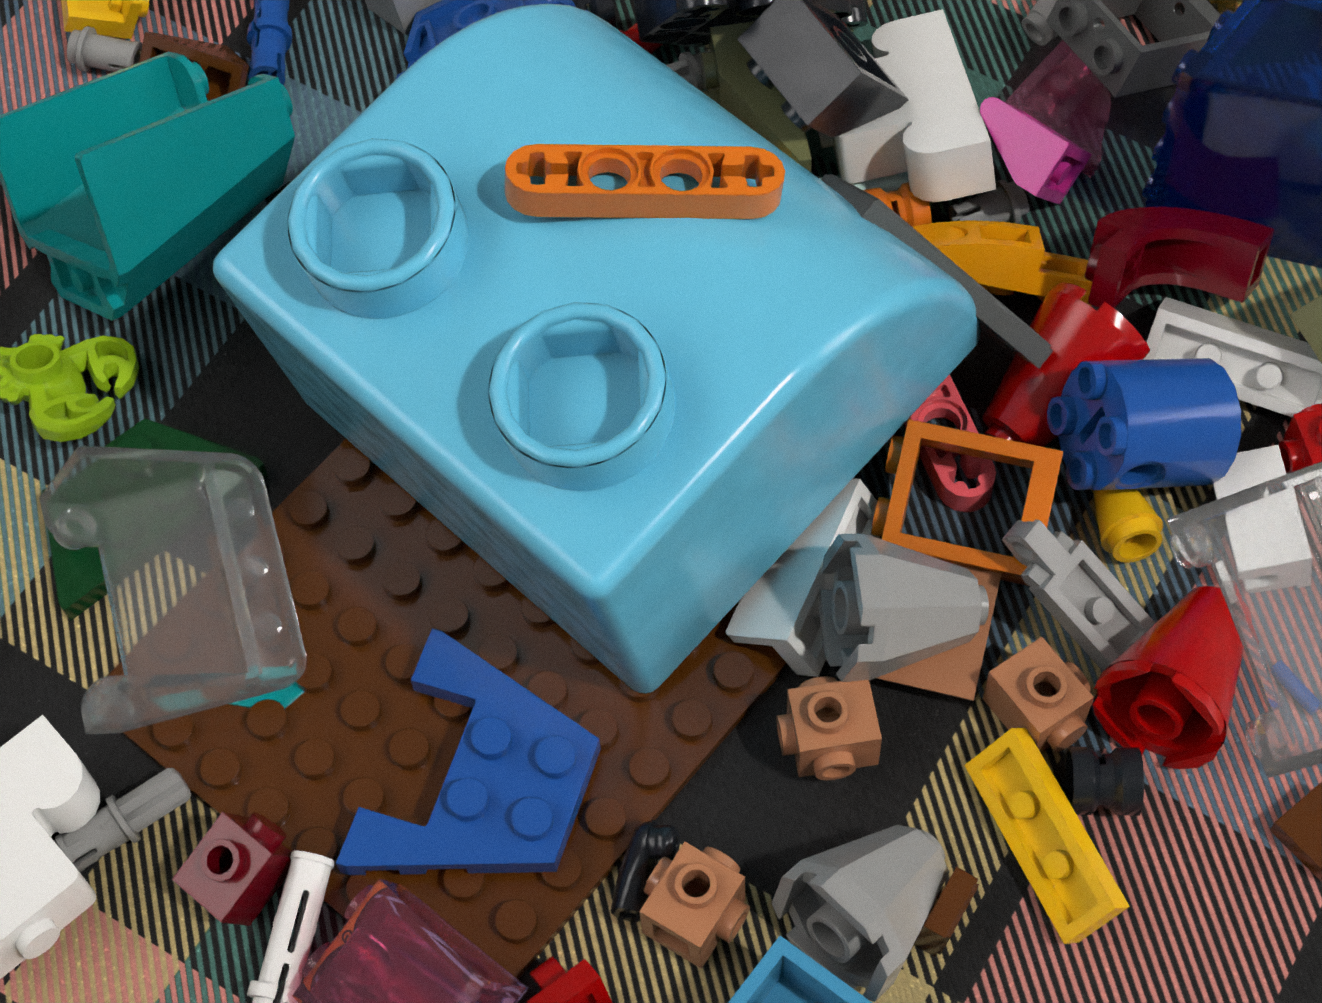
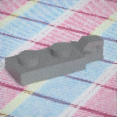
(1078, 591)

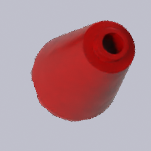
(1076, 336)
(1175, 683)

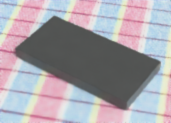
(995, 318)

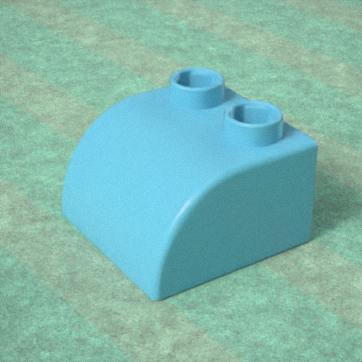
(586, 397)

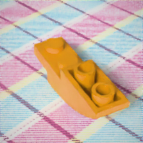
(1005, 256)

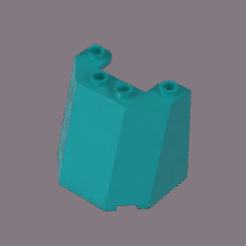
(139, 174)

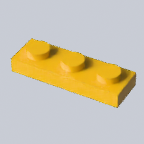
(1046, 836)

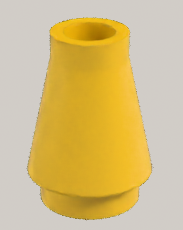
(1127, 524)

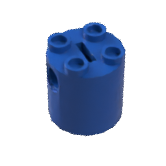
(1146, 423)

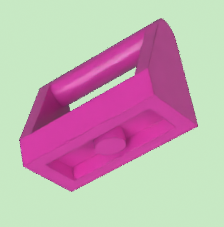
(1033, 152)

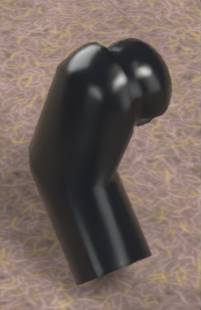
(647, 845)

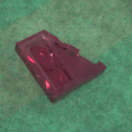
(1068, 100)

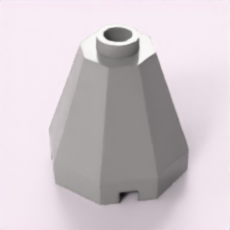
(893, 606)
(864, 904)

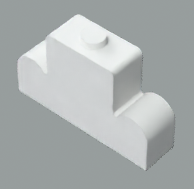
(936, 132)
(40, 794)

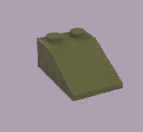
(745, 96)

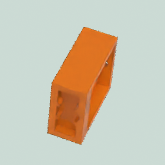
(902, 462)

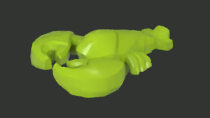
(56, 388)

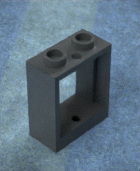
(1116, 54)

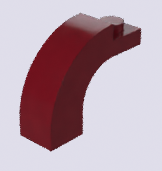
(1175, 249)

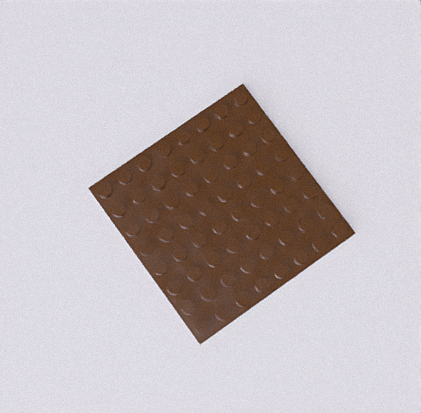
(367, 589)

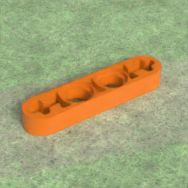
(643, 170)

